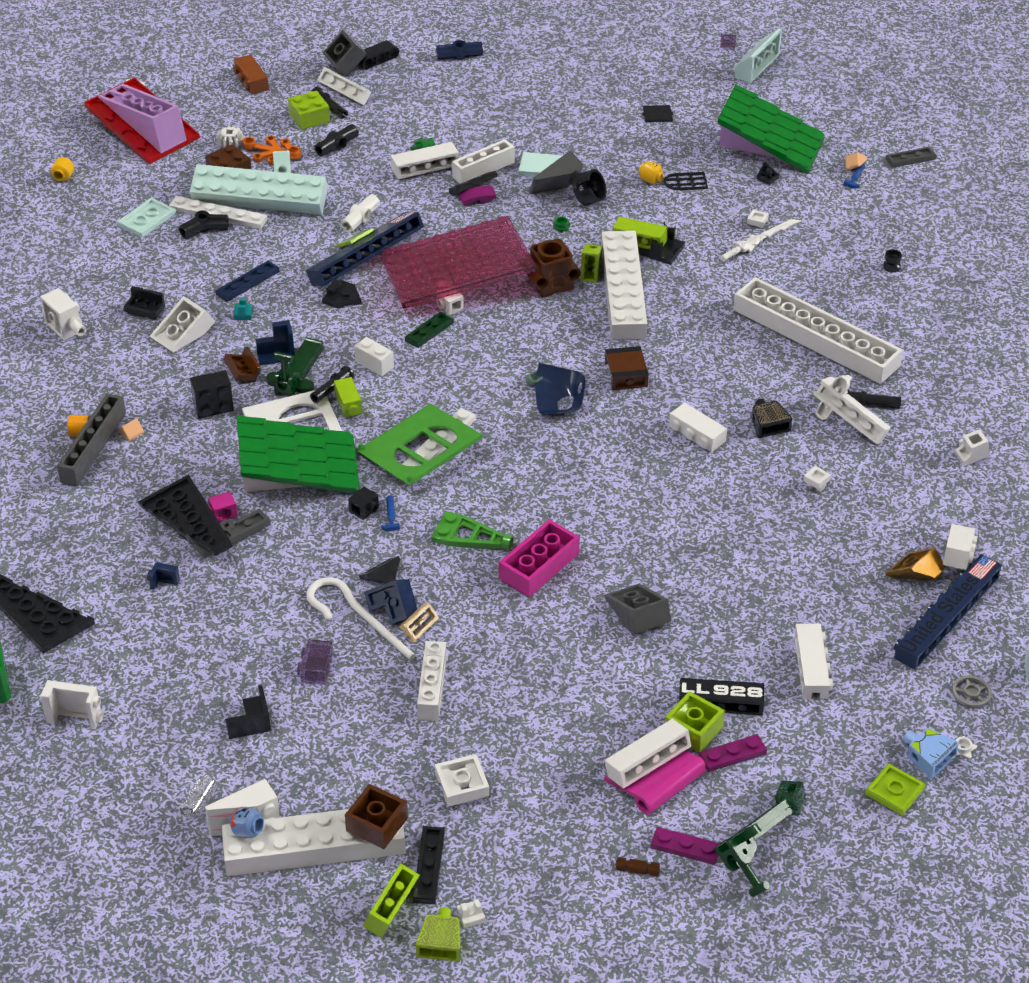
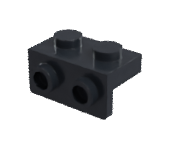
(145, 302)

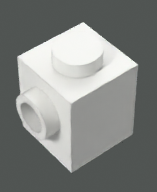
(451, 304)

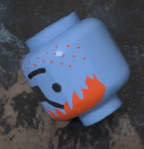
(246, 822)

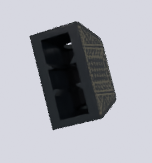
(770, 418)

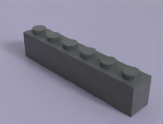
(91, 439)

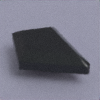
(767, 174)

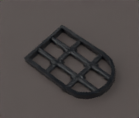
(685, 184)

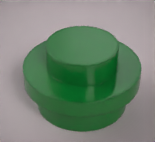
(561, 224)

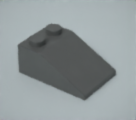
(558, 174)
(639, 608)

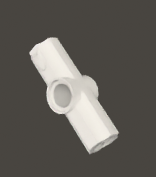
(360, 213)

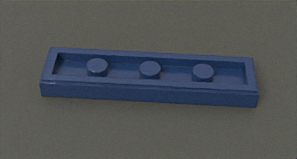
(247, 281)

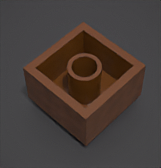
(228, 157)
(376, 816)

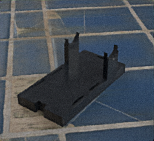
(665, 253)

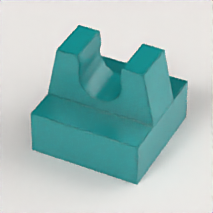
(242, 310)

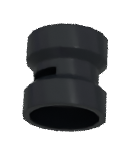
(892, 260)

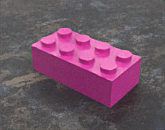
(539, 558)

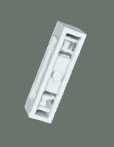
(432, 681)

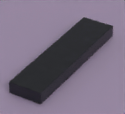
(429, 865)

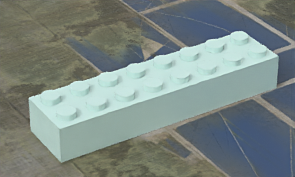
(259, 189)

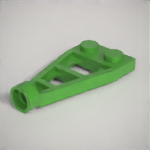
(450, 524)

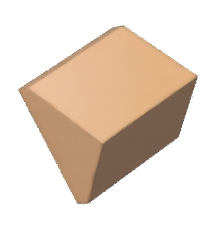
(855, 160)
(131, 430)

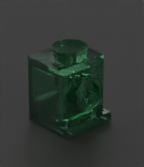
(793, 793)

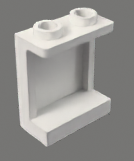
(71, 700)

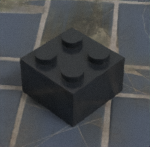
(211, 394)

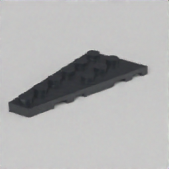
(188, 513)
(39, 616)

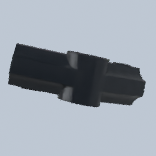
(203, 222)

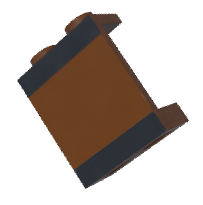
(627, 368)

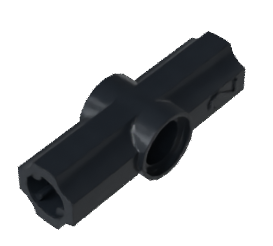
(336, 140)

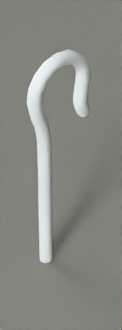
(358, 608)

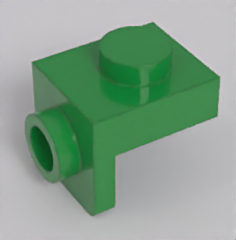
(422, 143)

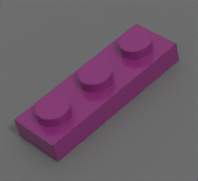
(733, 752)
(684, 845)

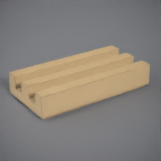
(409, 631)

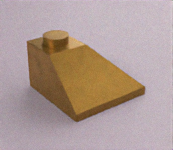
(918, 565)

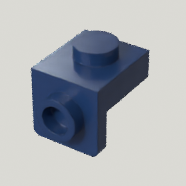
(163, 573)

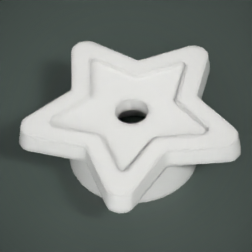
(967, 743)

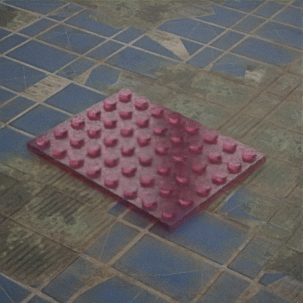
(456, 261)

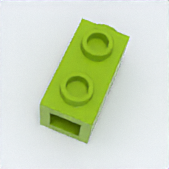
(348, 397)

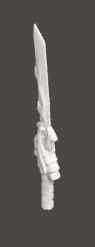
(754, 240)

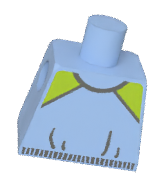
(930, 750)

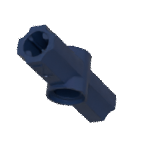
(459, 50)

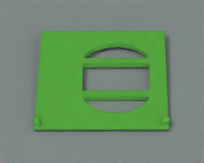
(384, 447)

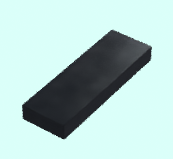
(473, 182)

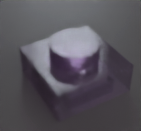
(727, 41)

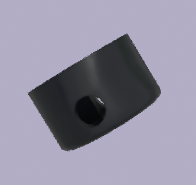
(593, 186)

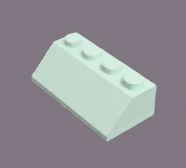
(758, 57)

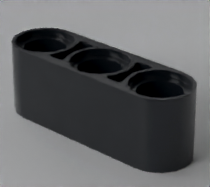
(379, 54)

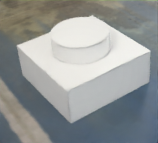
(757, 218)

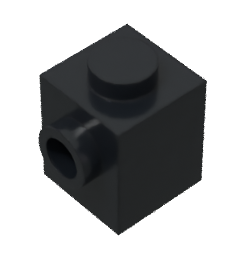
(363, 503)

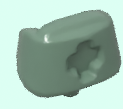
(531, 379)

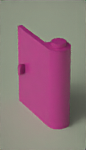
(664, 782)

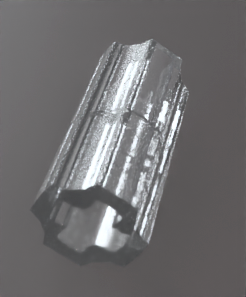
(198, 797)

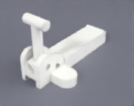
(835, 398)

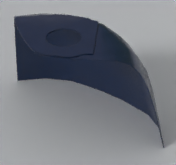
(555, 385)

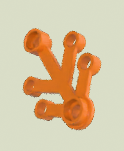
(250, 144)

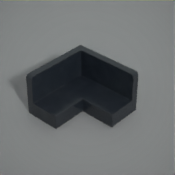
(255, 719)

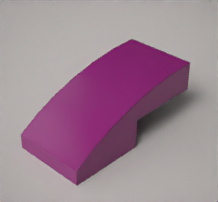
(481, 193)

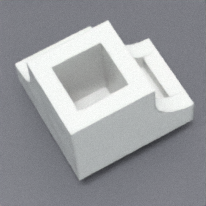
(972, 448)

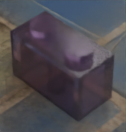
(315, 662)

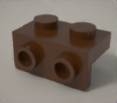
(243, 366)

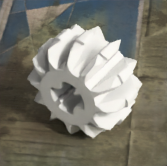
(229, 136)

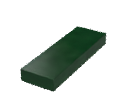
(429, 329)

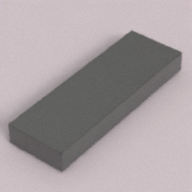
(910, 157)

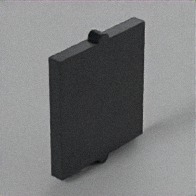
(657, 113)

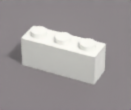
(698, 427)
(960, 547)

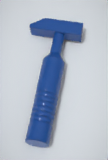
(855, 176)
(390, 515)

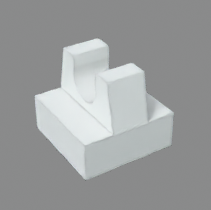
(817, 478)
(471, 914)

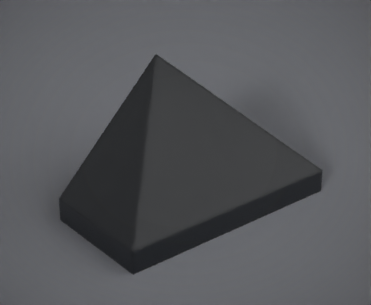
(384, 572)

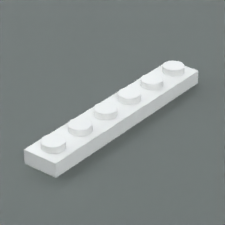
(236, 216)
(431, 448)

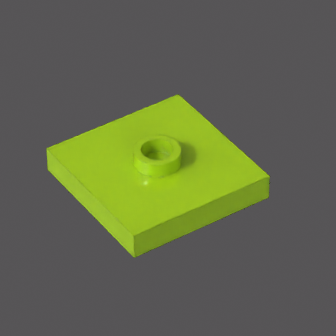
(895, 789)

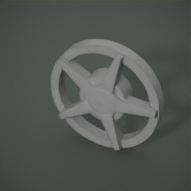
(971, 691)

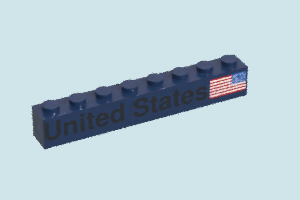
(364, 249)
(947, 611)

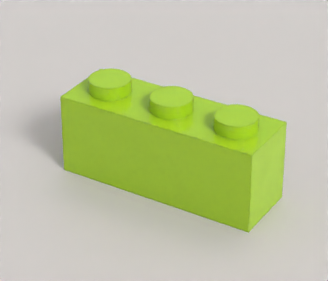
(644, 231)
(390, 900)

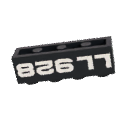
(728, 695)

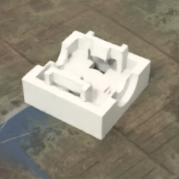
(460, 774)

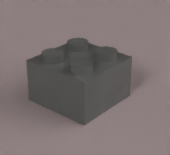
(344, 53)

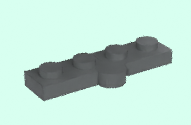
(241, 529)

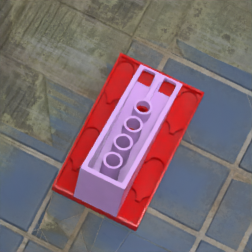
(142, 120)

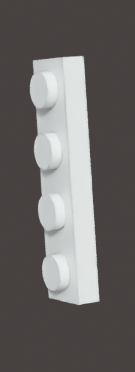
(344, 86)

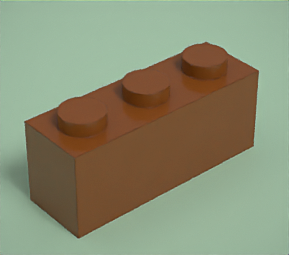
(250, 74)

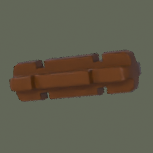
(637, 866)

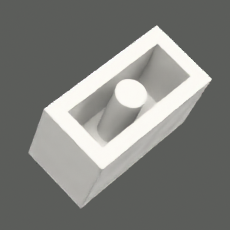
(374, 356)

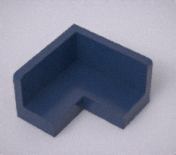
(280, 342)
(396, 597)

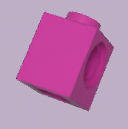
(223, 506)

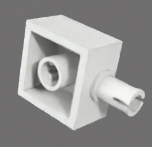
(62, 314)

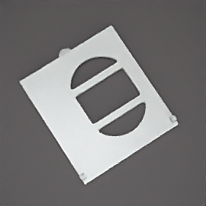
(274, 409)

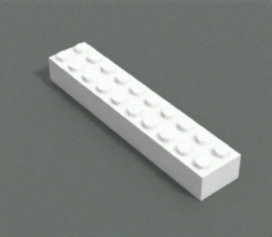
(818, 330)

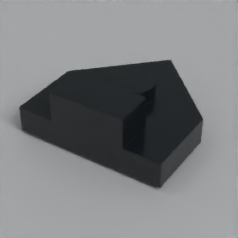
(340, 294)

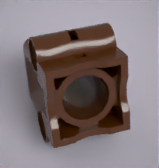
(554, 267)

